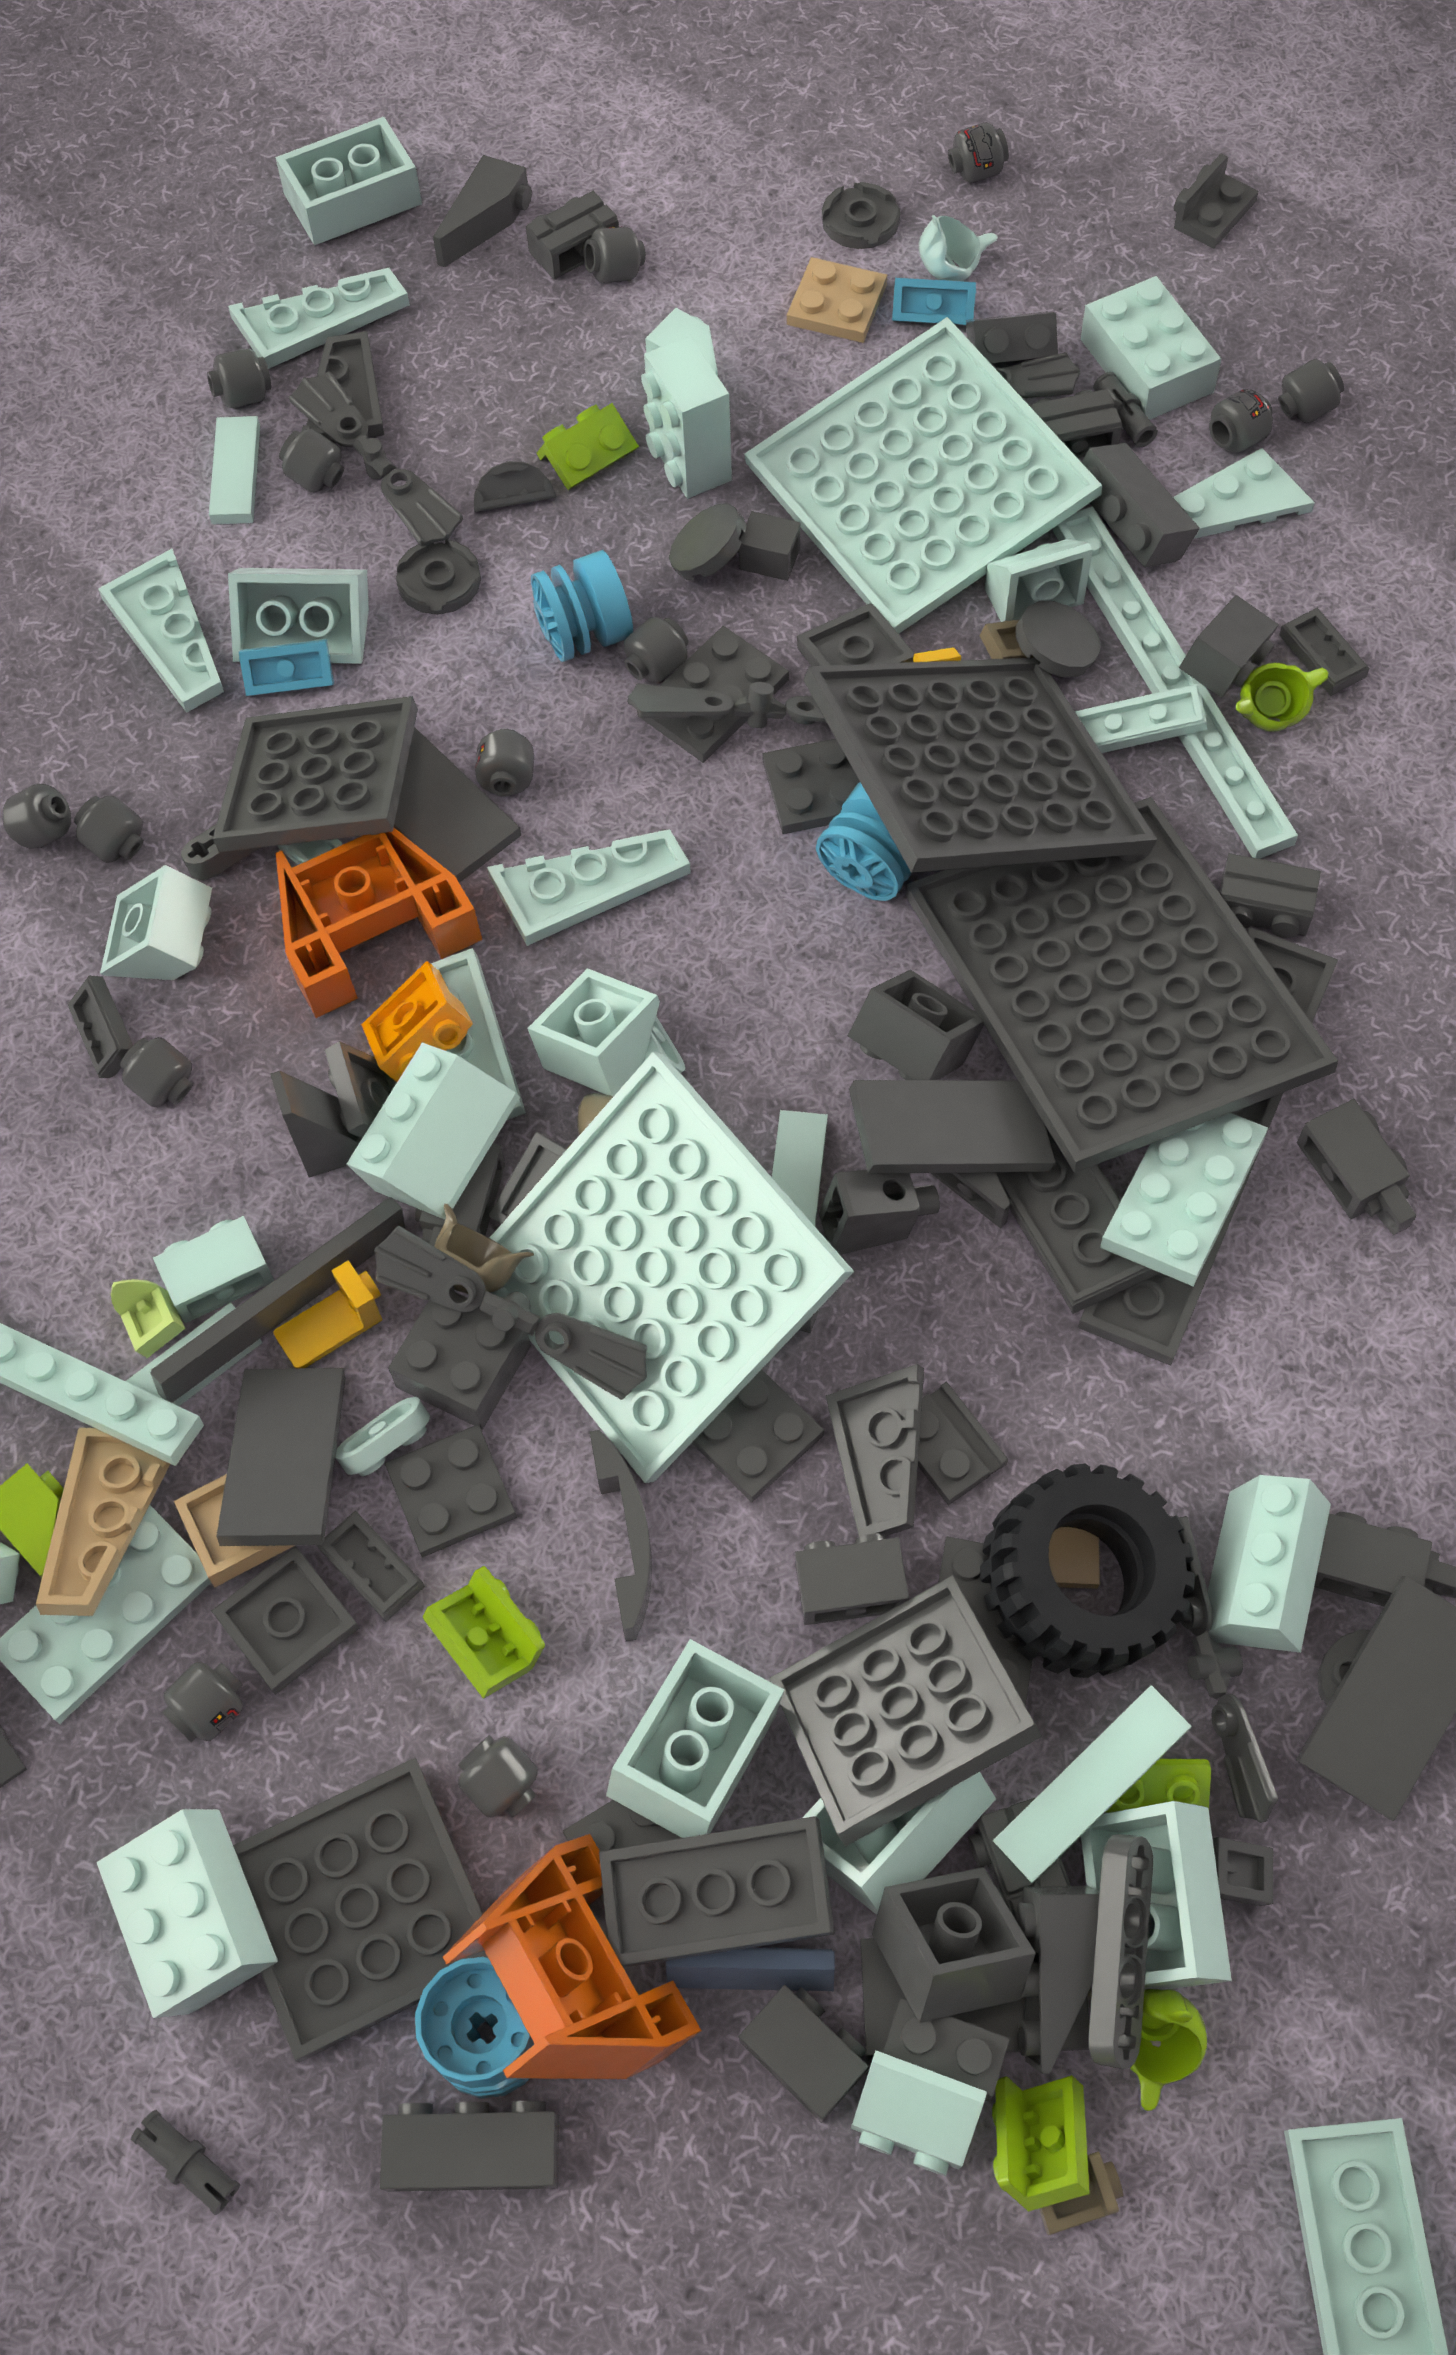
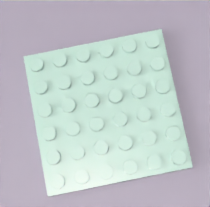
(922, 475)
(675, 1243)

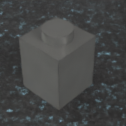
(769, 545)

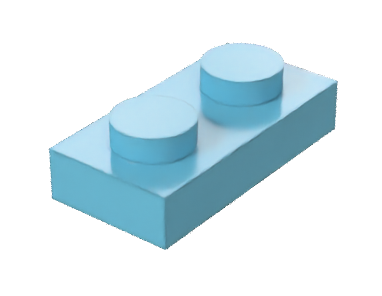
(933, 300)
(286, 667)

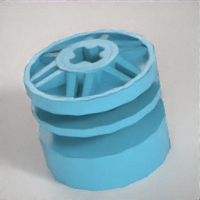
(589, 603)
(861, 851)
(447, 2026)

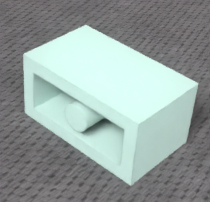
(213, 1269)

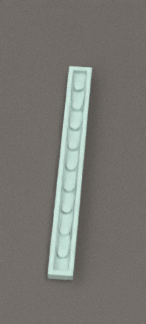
(1157, 658)

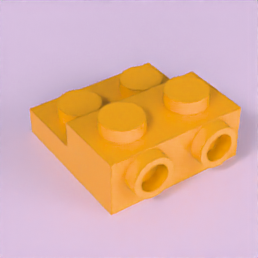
(415, 1014)

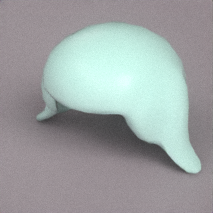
(951, 240)

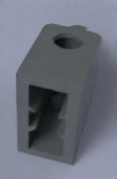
(873, 1209)

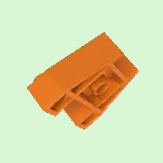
(359, 895)
(569, 1978)

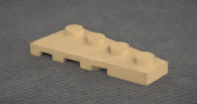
(96, 1520)

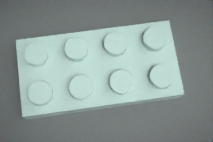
(1184, 1196)
(72, 1656)
(1365, 2240)

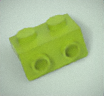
(588, 446)
(485, 1633)
(1169, 1781)
(1041, 2142)

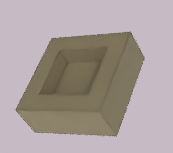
(1001, 640)

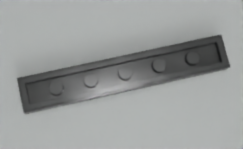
(274, 1303)

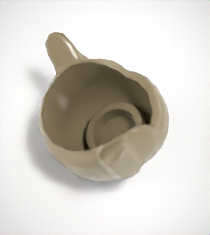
(477, 1252)

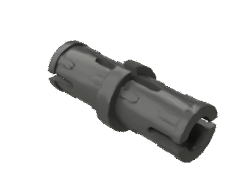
(1128, 407)
(185, 2162)

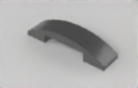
(632, 1590)

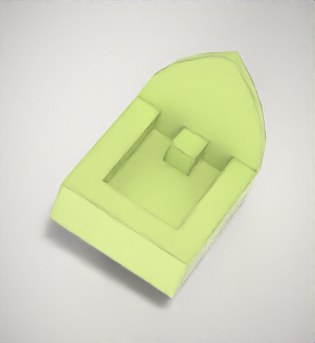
(146, 1314)

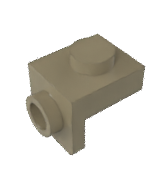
(1101, 2202)

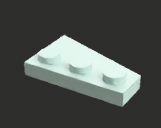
(1243, 494)

